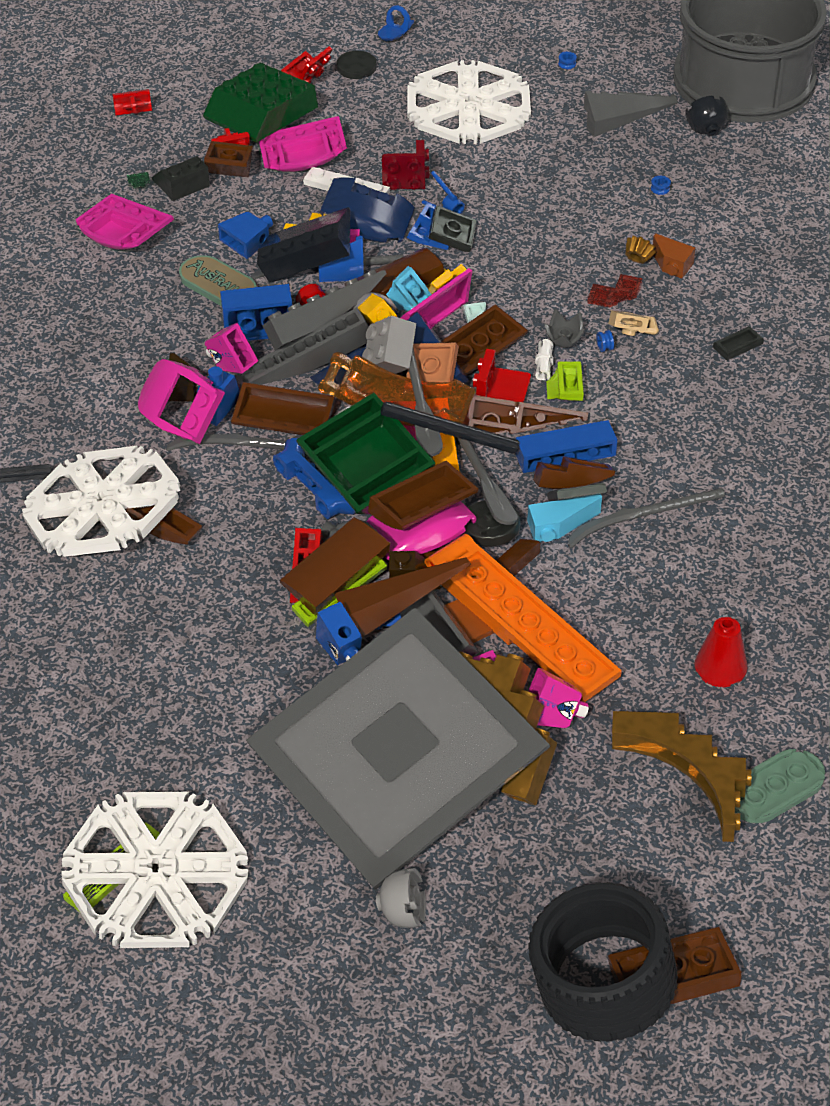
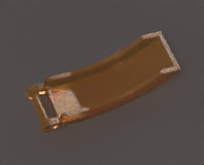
(363, 378)

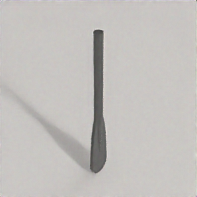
(427, 438)
(496, 500)

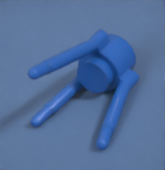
(451, 201)

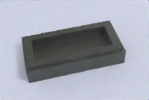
(738, 343)

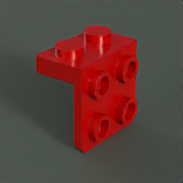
(307, 67)
(500, 382)

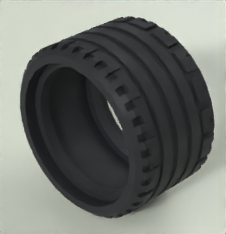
(595, 913)

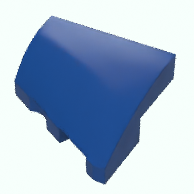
(420, 230)

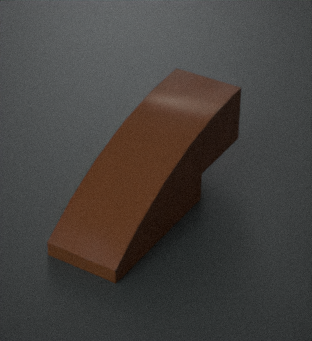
(571, 473)
(173, 527)

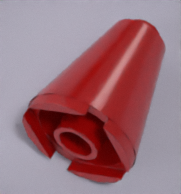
(722, 654)

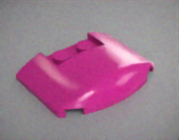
(303, 146)
(121, 222)
(429, 532)

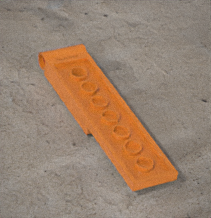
(524, 619)

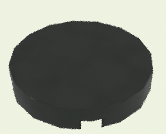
(356, 64)

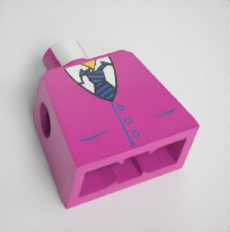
(231, 350)
(559, 699)

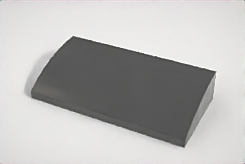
(442, 620)

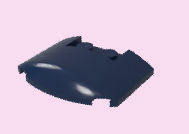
(372, 211)

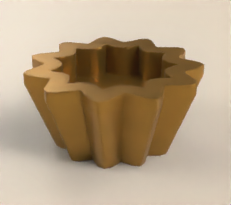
(639, 249)

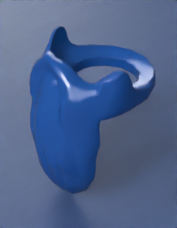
(394, 31)

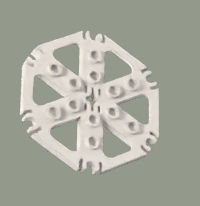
(468, 102)
(86, 507)
(135, 868)

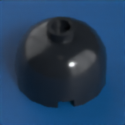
(707, 115)

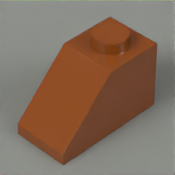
(673, 256)

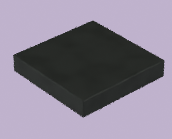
(452, 229)
(576, 492)

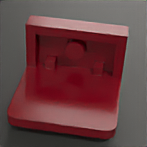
(406, 169)

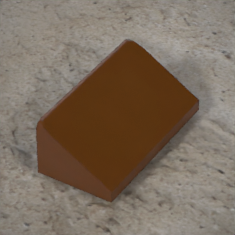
(519, 555)

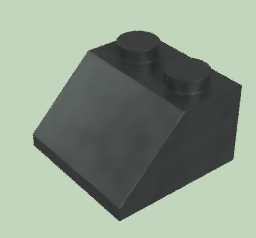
(183, 178)

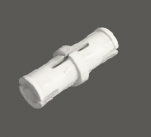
(544, 359)

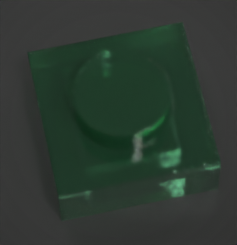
(138, 180)

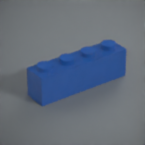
(579, 442)

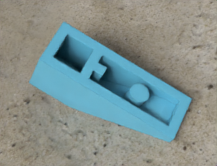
(559, 517)

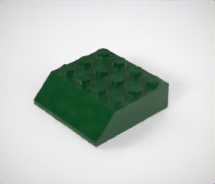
(260, 101)
(364, 452)

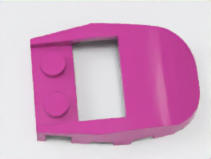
(159, 388)

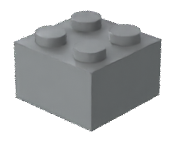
(390, 343)

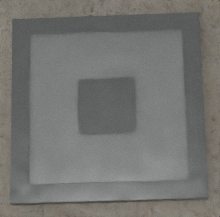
(396, 746)

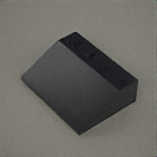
(305, 245)

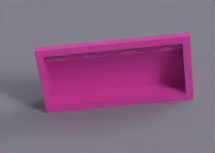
(444, 300)

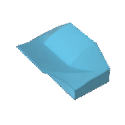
(407, 290)

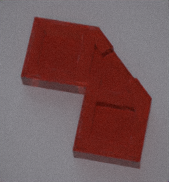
(605, 296)

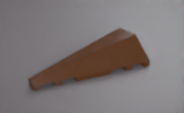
(515, 417)
(381, 600)

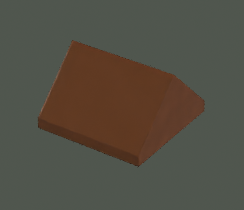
(228, 159)

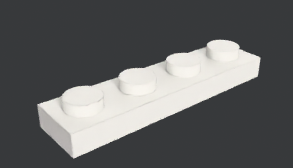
(322, 179)

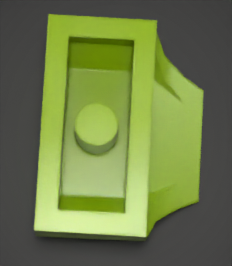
(566, 382)

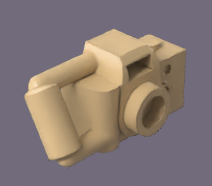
(632, 323)

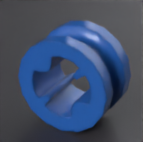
(567, 60)
(660, 185)
(605, 340)

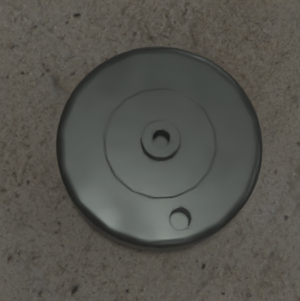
(487, 530)

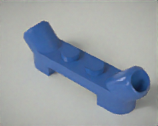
(327, 498)

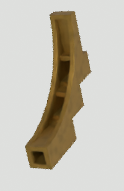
(509, 678)
(664, 739)

